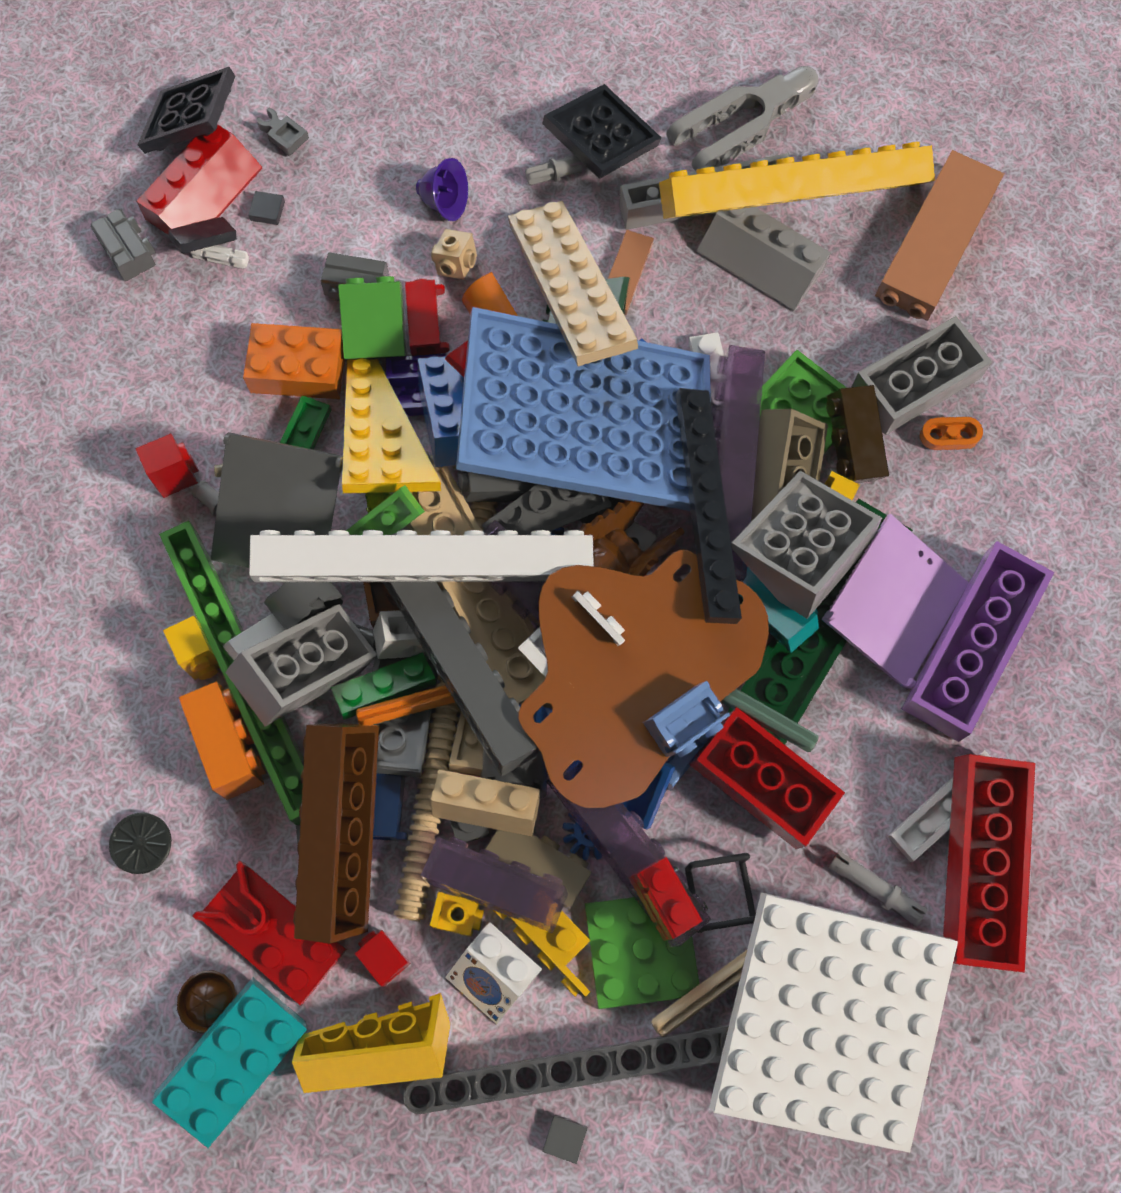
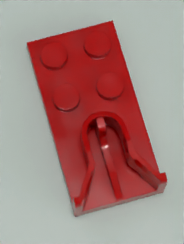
(261, 928)

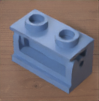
(687, 720)

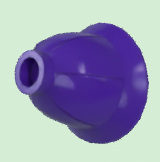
(445, 189)

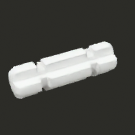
(223, 255)

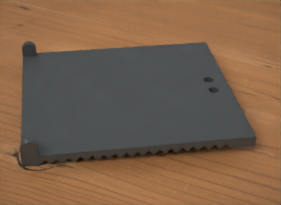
(271, 489)

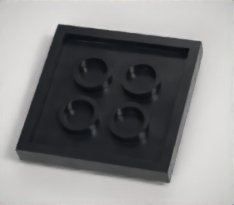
(187, 111)
(601, 131)

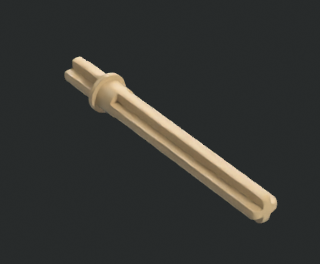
(699, 997)

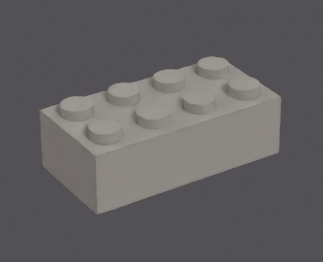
(924, 373)
(300, 664)

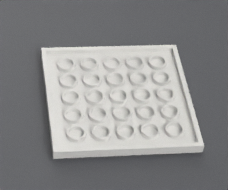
(833, 1024)

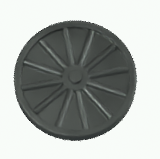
(140, 843)

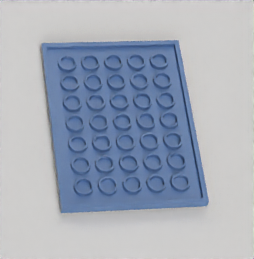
(573, 426)

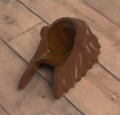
(615, 549)

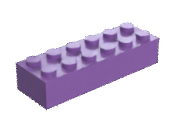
(978, 641)

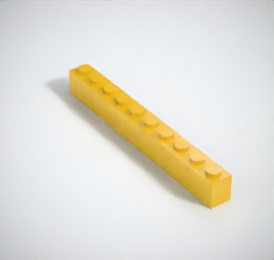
(795, 181)

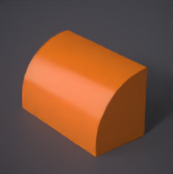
(487, 295)

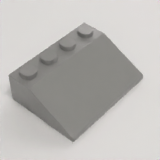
(805, 542)

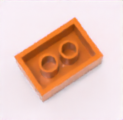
(294, 361)
(222, 741)

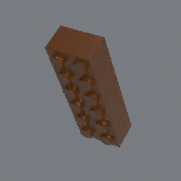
(336, 831)

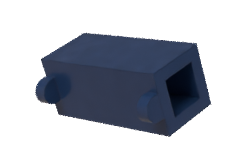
(389, 807)

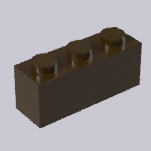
(857, 434)

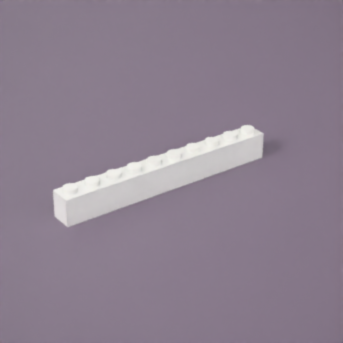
(414, 556)

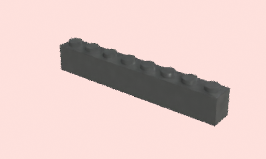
(465, 672)

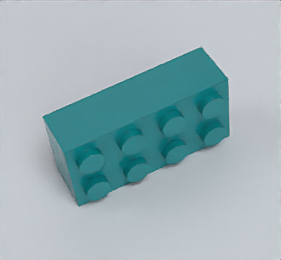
(229, 1062)

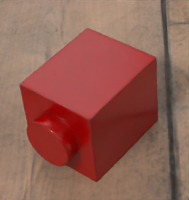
(381, 957)

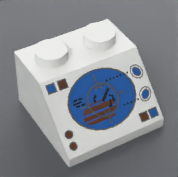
(493, 973)

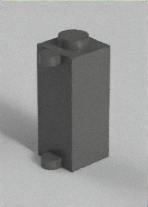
(490, 488)

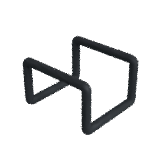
(742, 858)

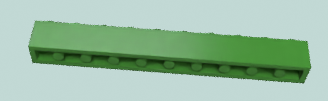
(220, 625)

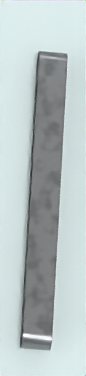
(579, 1076)

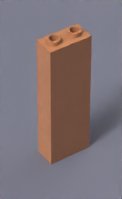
(939, 236)

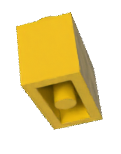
(192, 649)

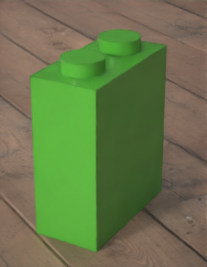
(372, 318)

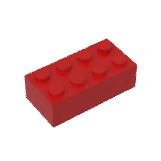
(767, 779)

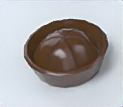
(204, 999)

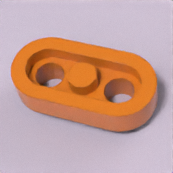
(949, 433)

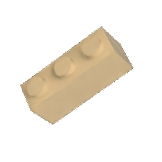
(485, 802)

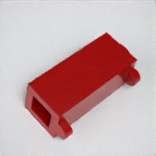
(424, 317)

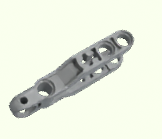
(774, 96)

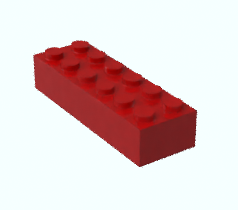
(989, 861)

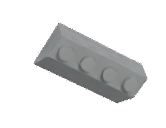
(764, 254)

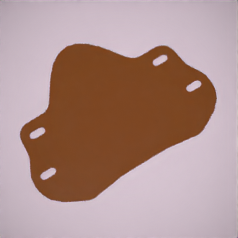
(624, 685)

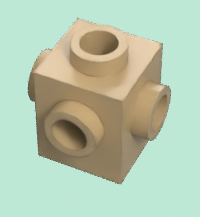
(454, 254)

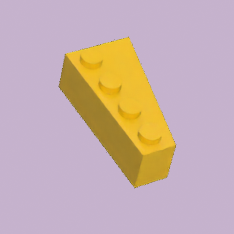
(376, 1049)

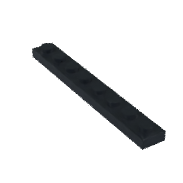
(708, 507)

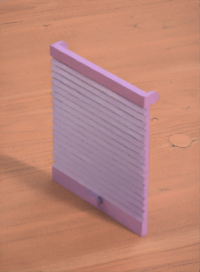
(896, 601)

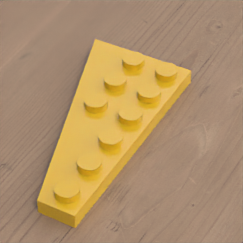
(379, 440)

